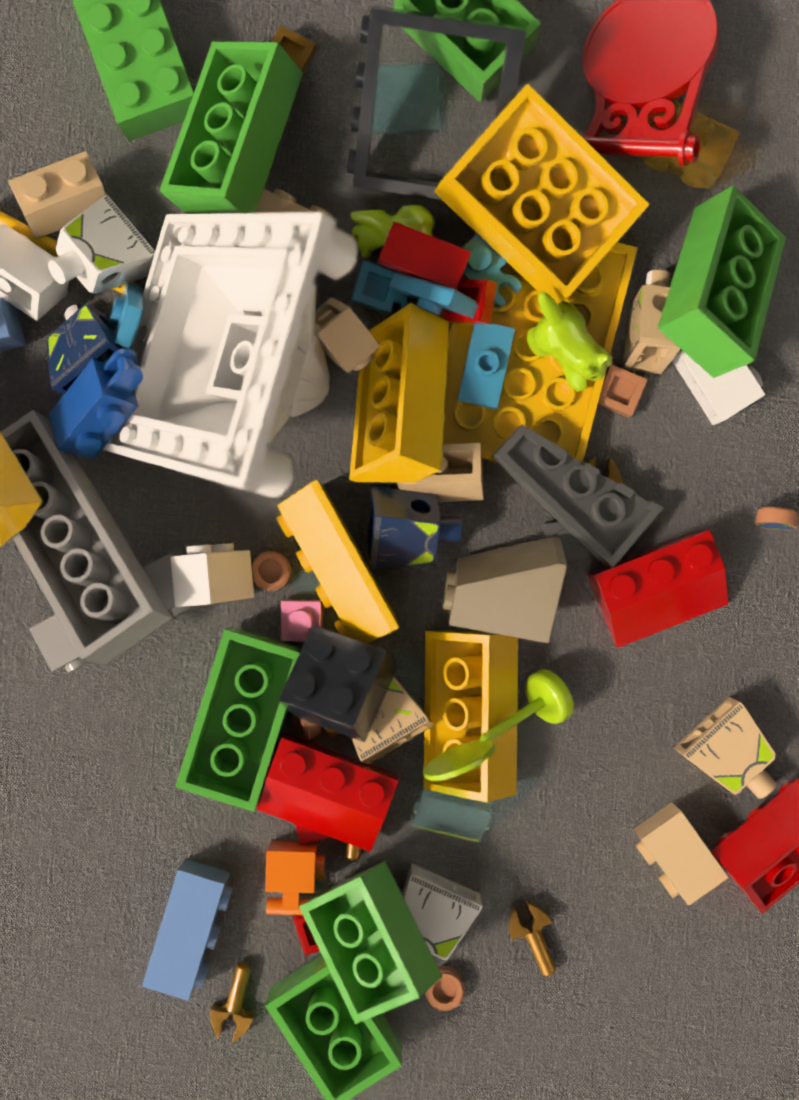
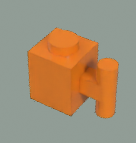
(293, 871)

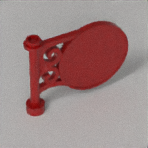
(643, 60)

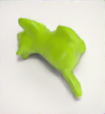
(376, 225)
(565, 337)

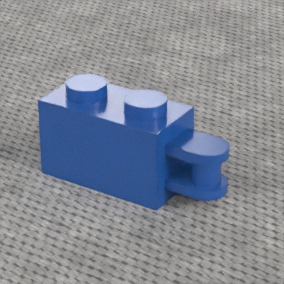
(97, 404)

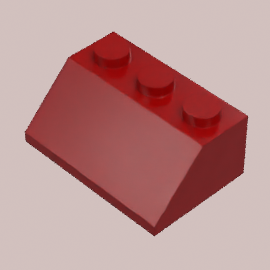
(661, 587)
(327, 792)
(765, 849)

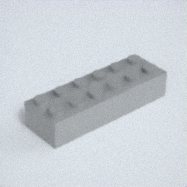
(80, 551)

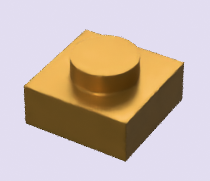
(296, 46)

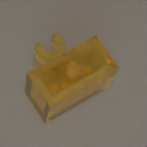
(715, 148)

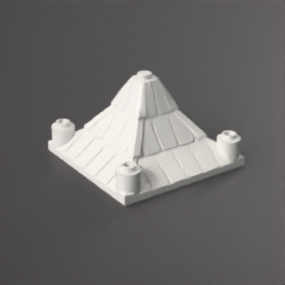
(231, 343)

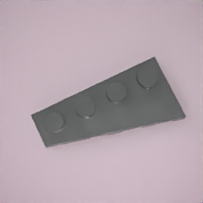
(589, 505)

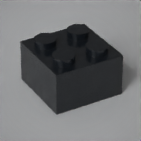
(338, 683)

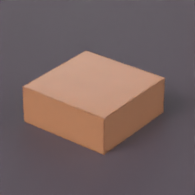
(621, 391)

